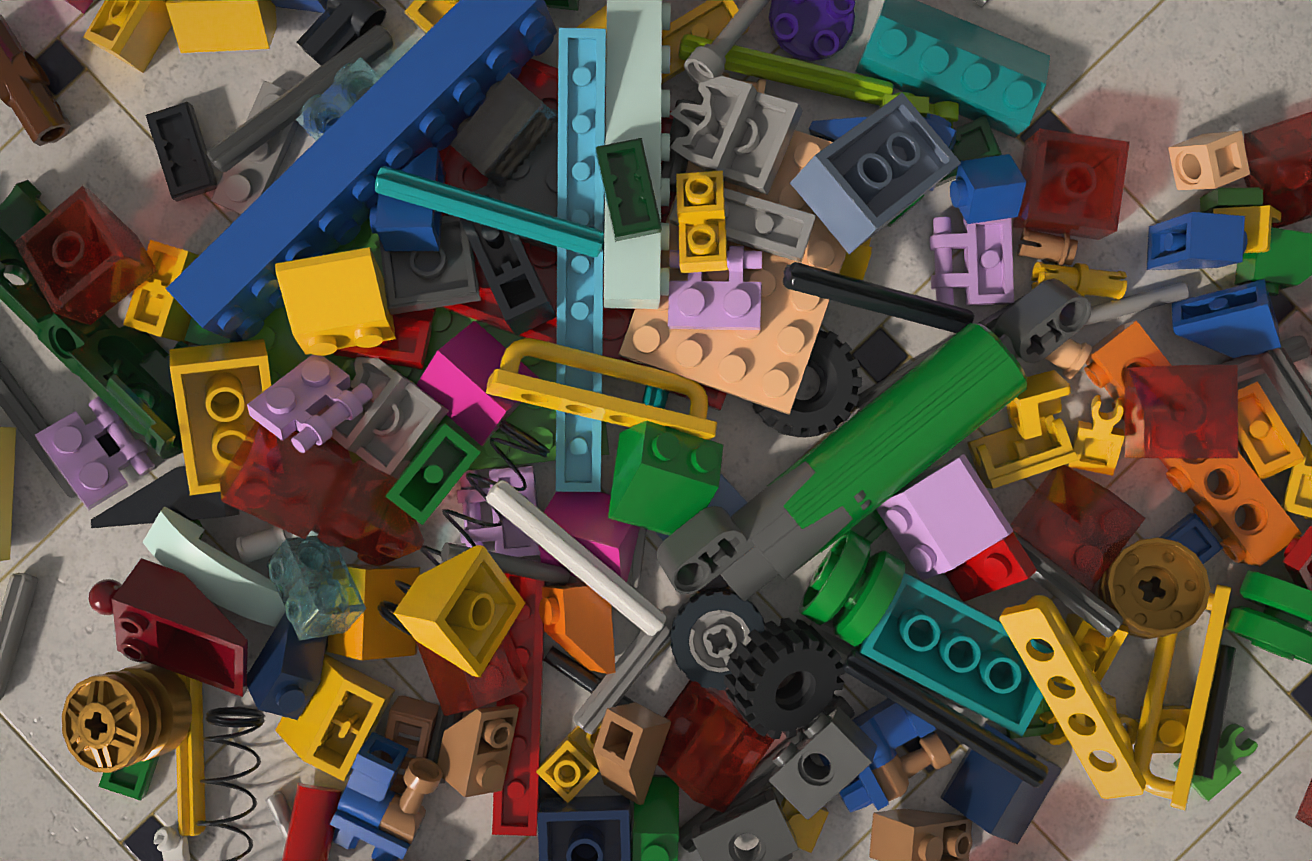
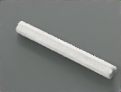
(575, 557)

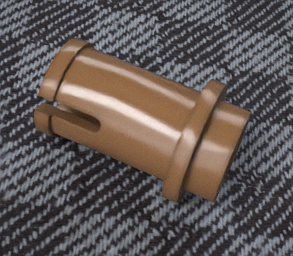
(1050, 247)

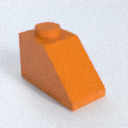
(580, 624)

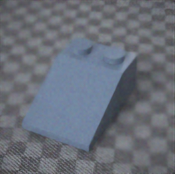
(874, 172)

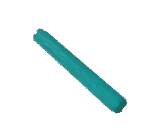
(489, 211)

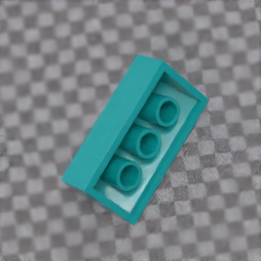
(956, 62)
(956, 654)

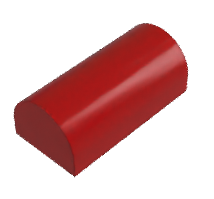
(309, 826)

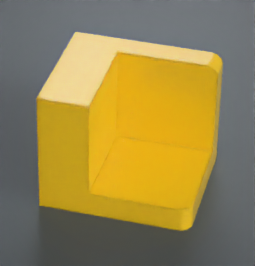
(1257, 225)
(1038, 401)

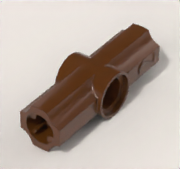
(26, 91)

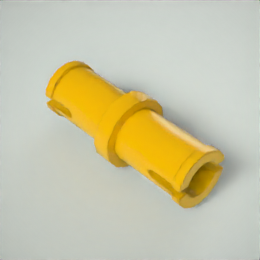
(1082, 279)

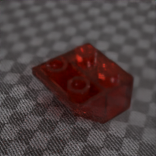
(1282, 167)
(367, 520)
(709, 747)

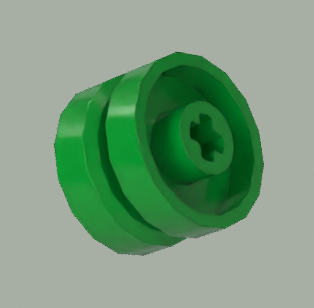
(852, 588)
(1283, 622)

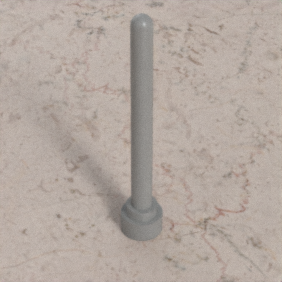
(709, 60)

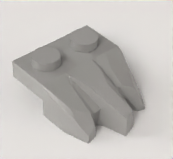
(737, 132)
(392, 421)

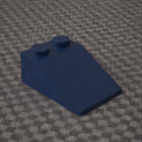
(585, 829)

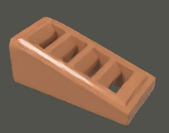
(414, 719)

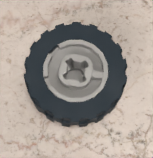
(708, 633)

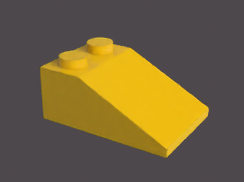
(211, 404)

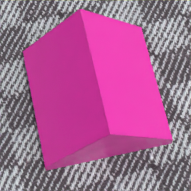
(459, 382)
(586, 519)

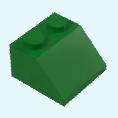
(663, 477)

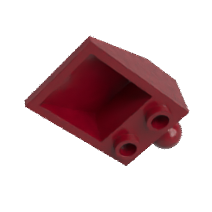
(173, 626)

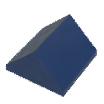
(996, 797)

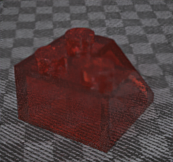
(1072, 184)
(84, 257)
(1181, 411)
(280, 482)
(1077, 524)

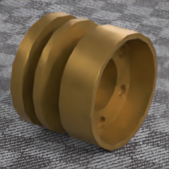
(1176, 579)
(126, 717)

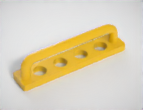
(514, 386)
(1042, 620)
(1180, 789)

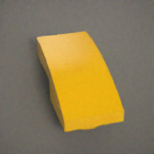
(701, 222)
(571, 763)

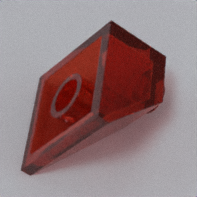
(462, 692)

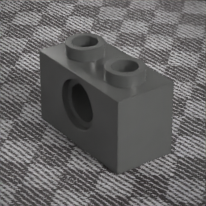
(812, 785)
(757, 816)

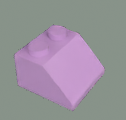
(944, 518)

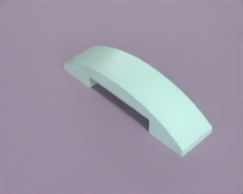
(218, 576)

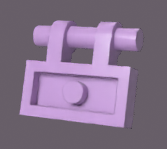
(986, 262)
(717, 303)
(301, 394)
(84, 461)
(507, 537)

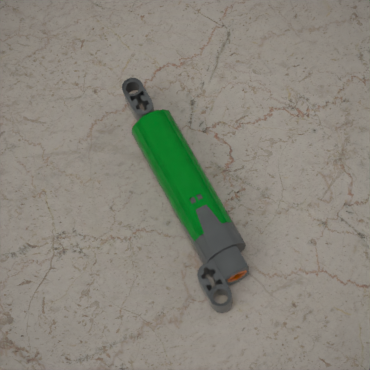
(874, 450)

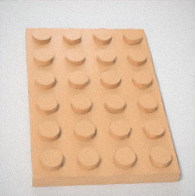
(748, 364)

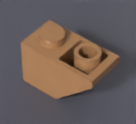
(630, 749)
(478, 750)
(920, 836)

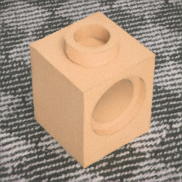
(1209, 160)

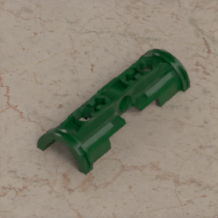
(109, 359)

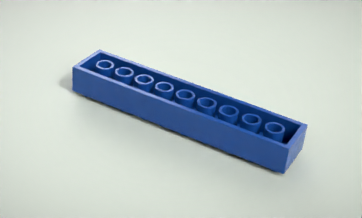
(333, 182)

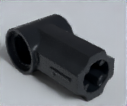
(340, 26)

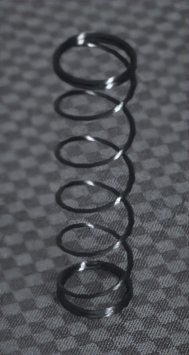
(533, 447)
(256, 721)

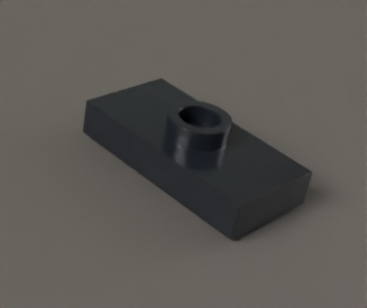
(181, 151)

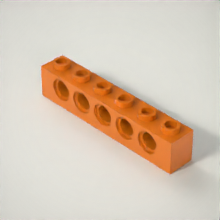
(1266, 524)

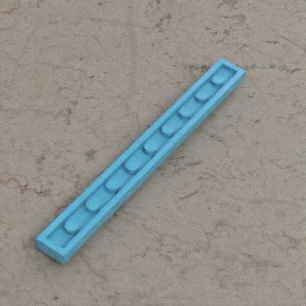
(579, 275)

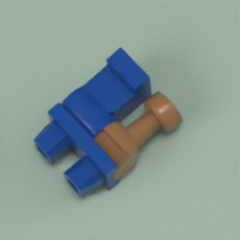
(889, 774)
(374, 811)

